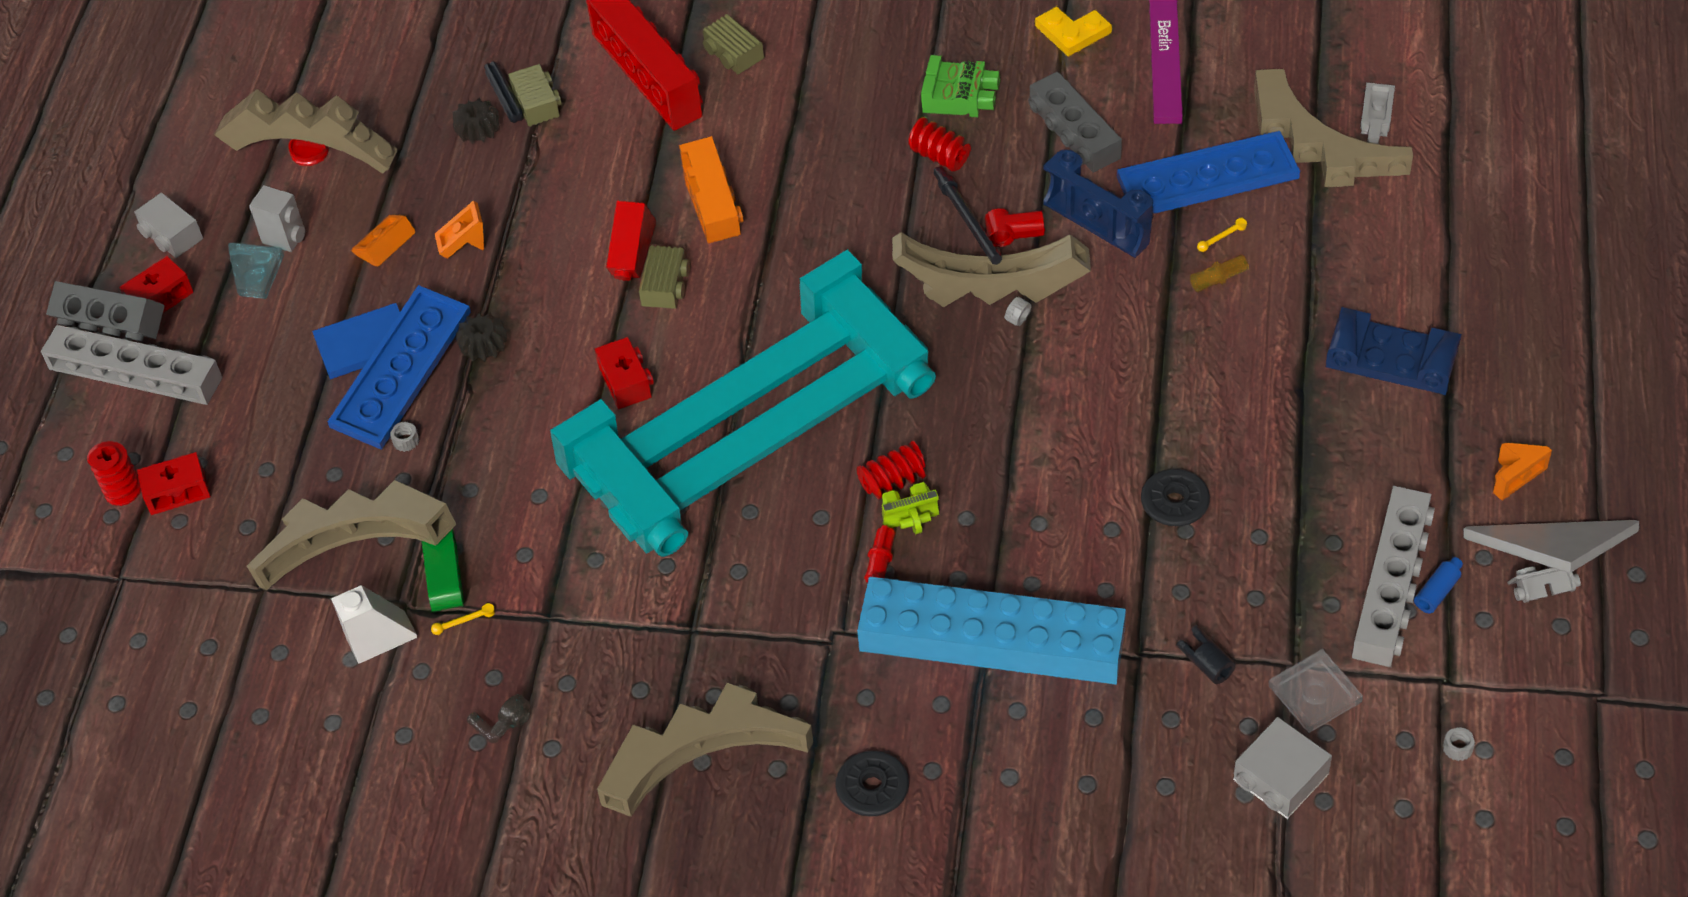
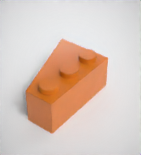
(709, 190)

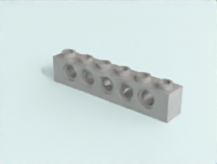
(132, 364)
(1379, 644)

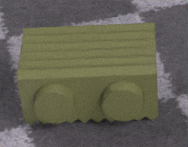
(732, 44)
(535, 94)
(663, 277)

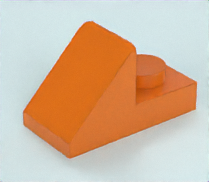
(463, 228)
(1520, 465)

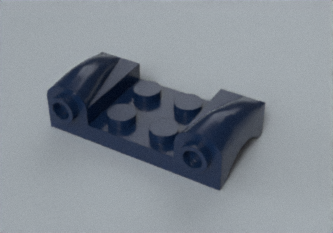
(1118, 221)
(1392, 352)

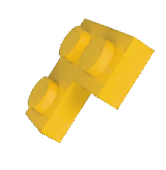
(1072, 35)

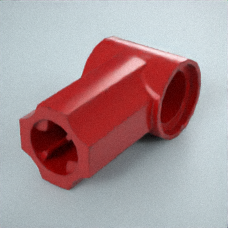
(1005, 227)

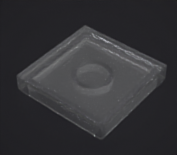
(1315, 690)

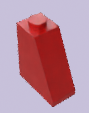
(630, 240)

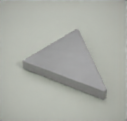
(1554, 544)

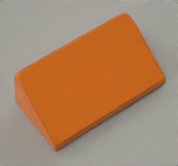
(384, 239)

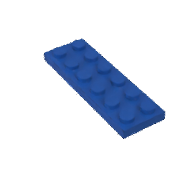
(1212, 172)
(399, 367)

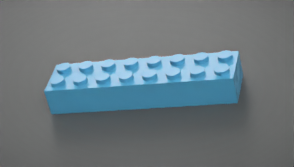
(992, 630)

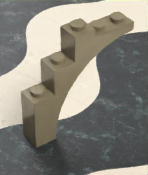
(297, 118)
(1312, 141)
(1031, 272)
(313, 530)
(691, 733)

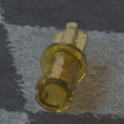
(1218, 273)

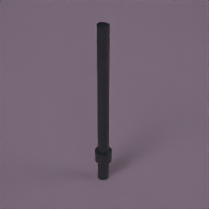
(949, 188)

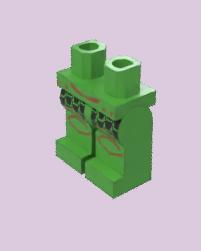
(958, 87)

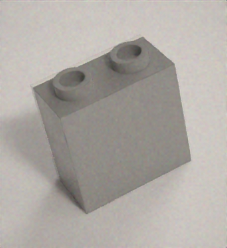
(1282, 767)

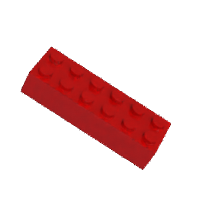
(647, 60)

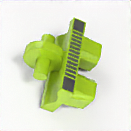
(910, 510)

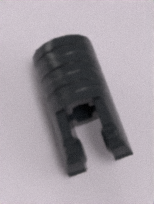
(1208, 657)

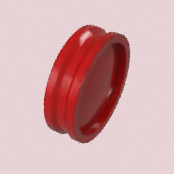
(306, 152)

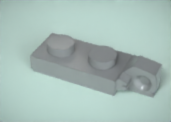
(1377, 111)

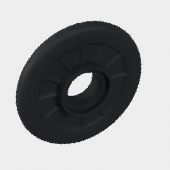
(1171, 513)
(877, 801)

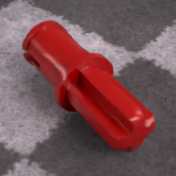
(881, 553)

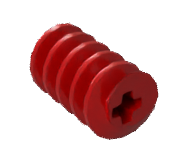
(939, 145)
(892, 470)
(114, 472)

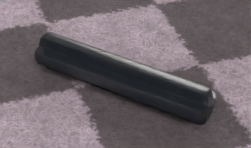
(503, 92)

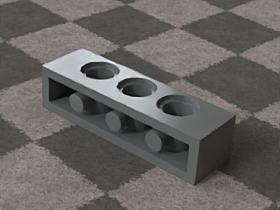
(1075, 122)
(105, 310)

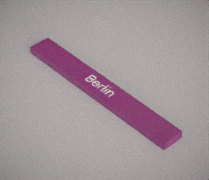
(1165, 62)

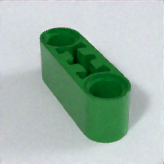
(443, 574)

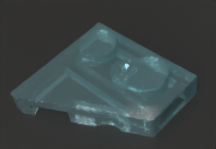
(254, 268)

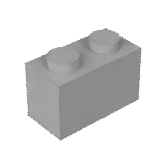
(277, 218)
(168, 225)

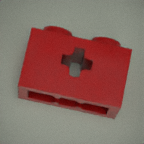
(160, 283)
(623, 372)
(173, 483)

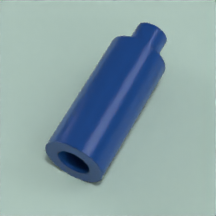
(1438, 585)

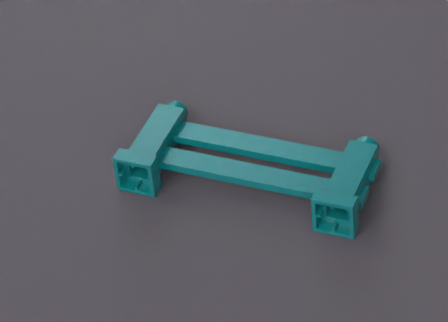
(838, 314)

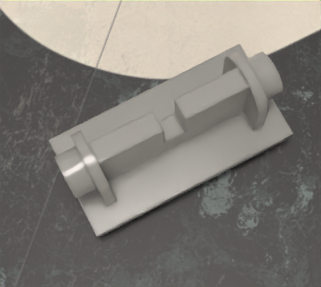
(1532, 583)

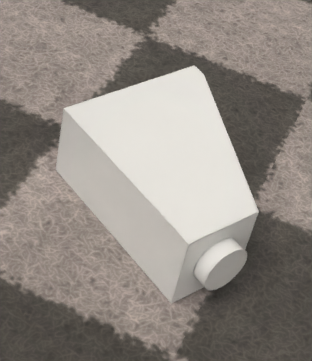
(371, 623)

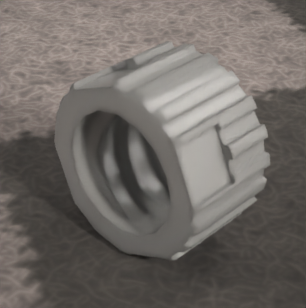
(1017, 311)
(401, 429)
(1458, 753)

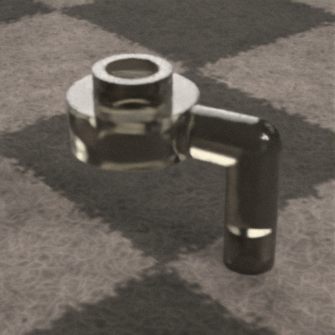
(511, 714)

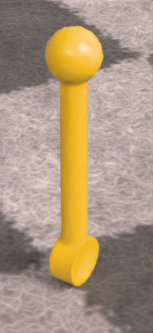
(1240, 224)
(487, 610)

